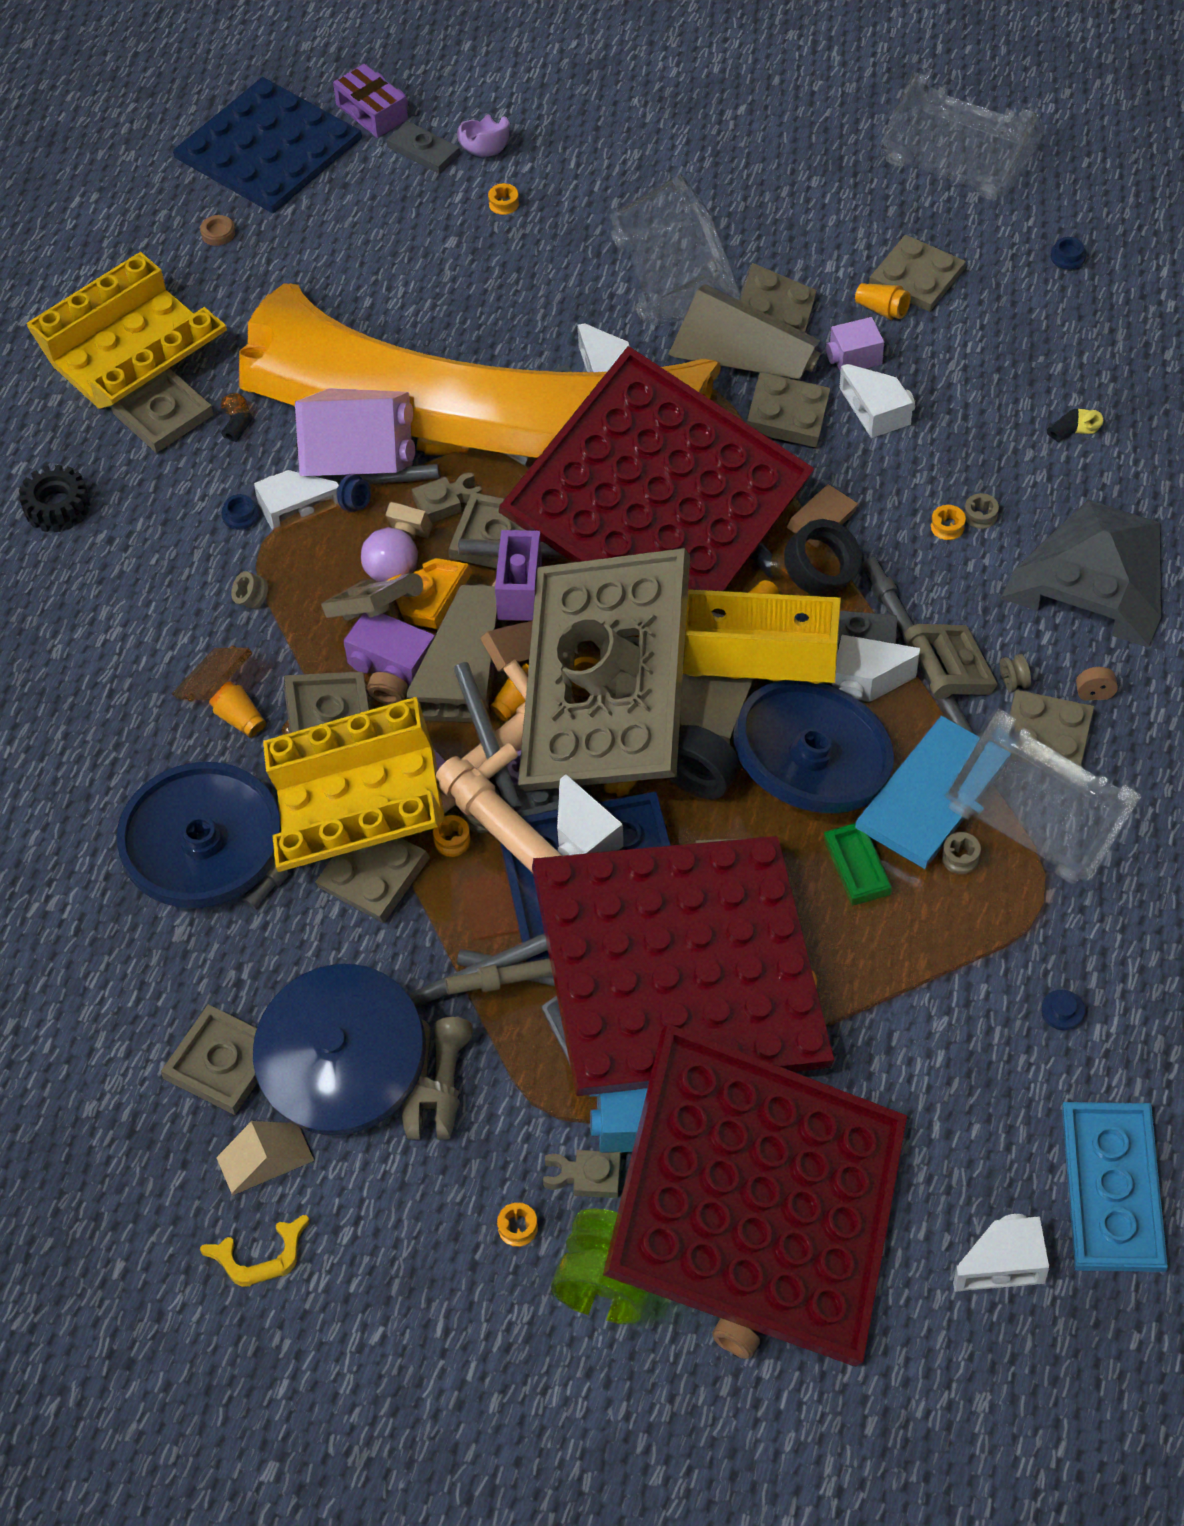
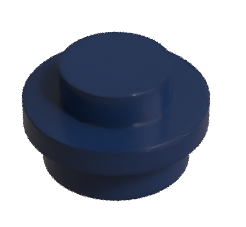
(1068, 253)
(353, 493)
(240, 512)
(1062, 1009)

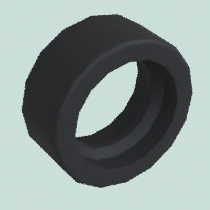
(839, 540)
(704, 763)

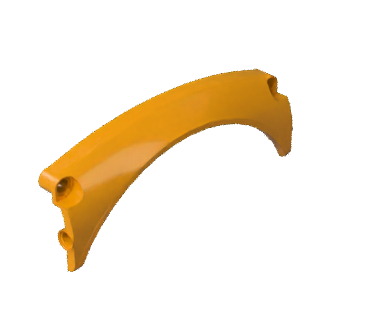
(497, 409)

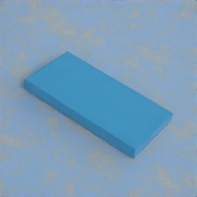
(912, 806)
(1113, 1187)

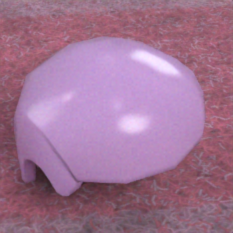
(484, 137)
(388, 554)

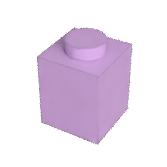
(856, 344)

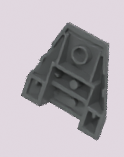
(1100, 564)

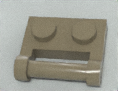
(371, 596)
(960, 656)

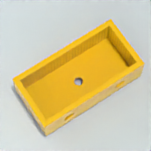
(761, 636)

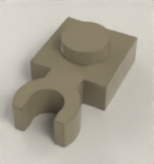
(443, 499)
(592, 1173)

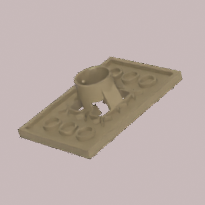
(606, 735)

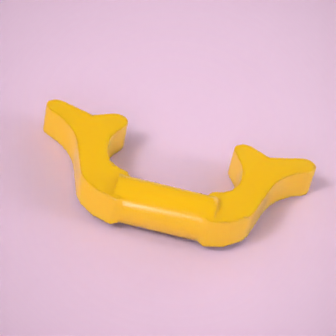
(264, 1271)

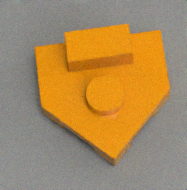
(440, 585)

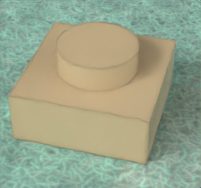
(409, 520)

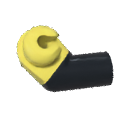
(1076, 421)

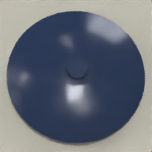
(813, 746)
(198, 834)
(339, 1049)

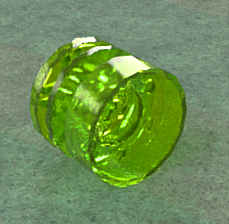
(581, 1270)

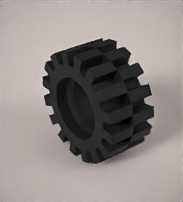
(54, 514)

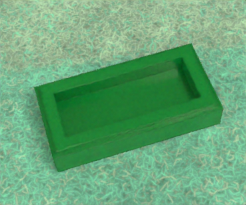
(857, 864)

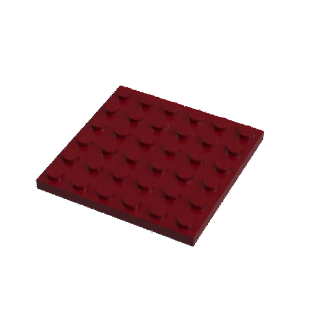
(655, 472)
(679, 941)
(758, 1196)

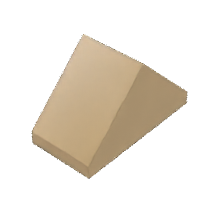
(263, 1153)

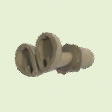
(450, 1037)

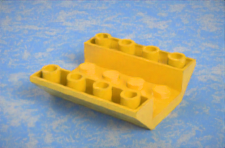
(121, 331)
(353, 783)

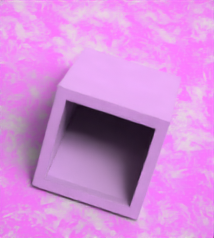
(354, 432)

